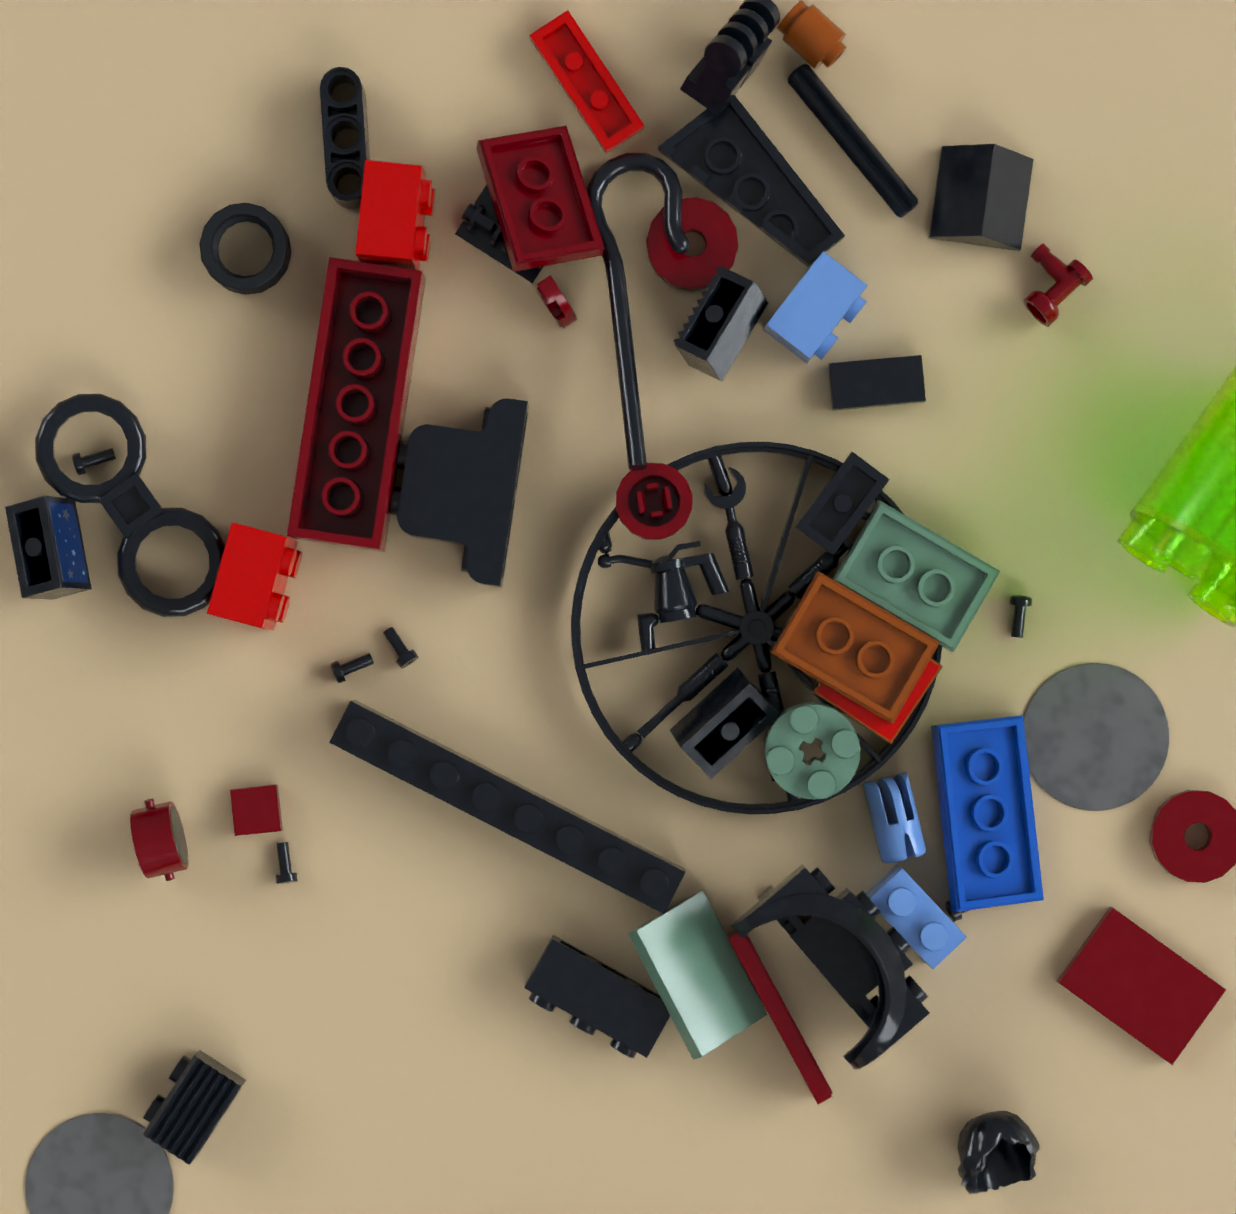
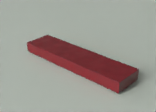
(780, 1016)

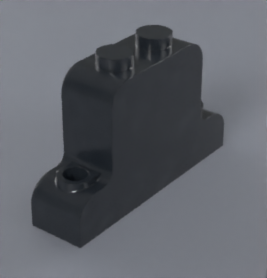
(464, 487)

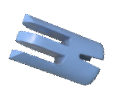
(894, 818)

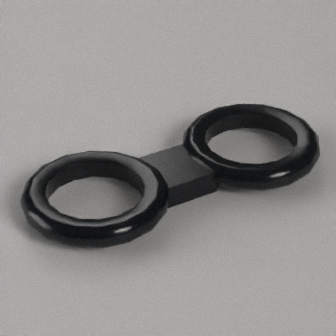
(128, 502)

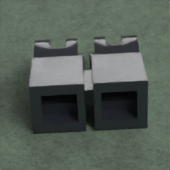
(732, 55)

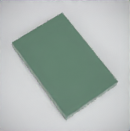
(916, 575)
(697, 974)

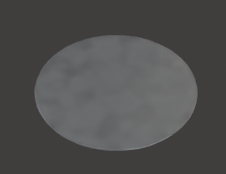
(1096, 736)
(99, 1168)

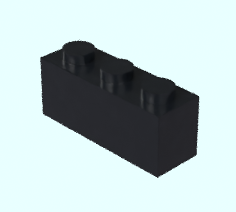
(597, 998)

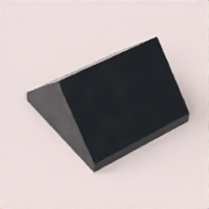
(981, 196)

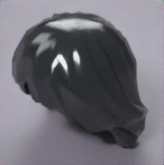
(996, 1152)

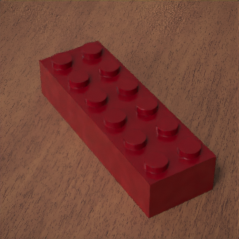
(356, 404)

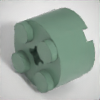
(820, 776)

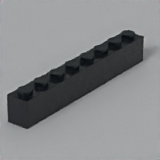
(508, 806)

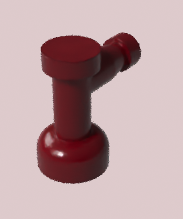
(1068, 278)

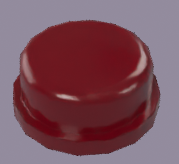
(654, 501)

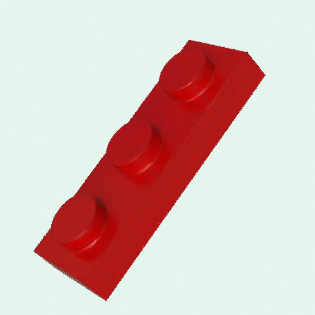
(586, 81)

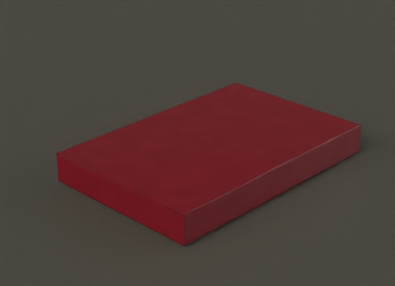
(540, 198)
(1141, 985)

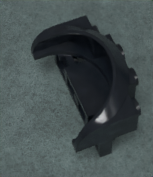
(849, 952)

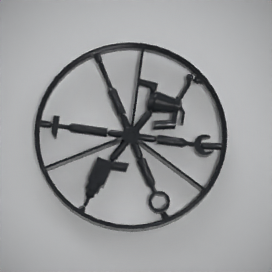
(677, 602)

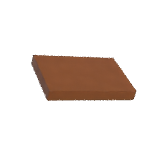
(854, 647)

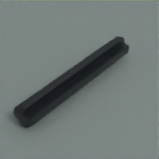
(852, 140)

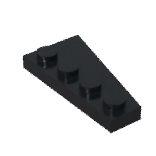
(752, 177)

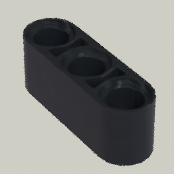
(339, 116)

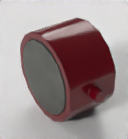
(159, 839)

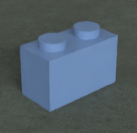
(816, 308)
(915, 916)

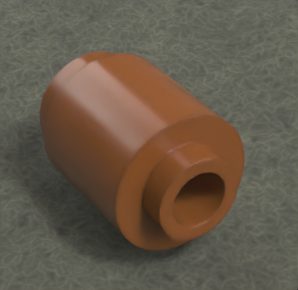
(812, 35)

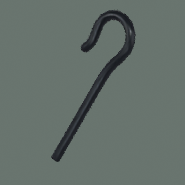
(617, 281)

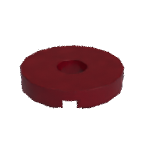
(696, 271)
(1169, 830)

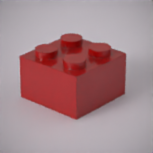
(393, 215)
(254, 577)

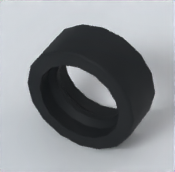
(216, 228)

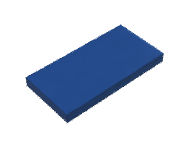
(987, 813)

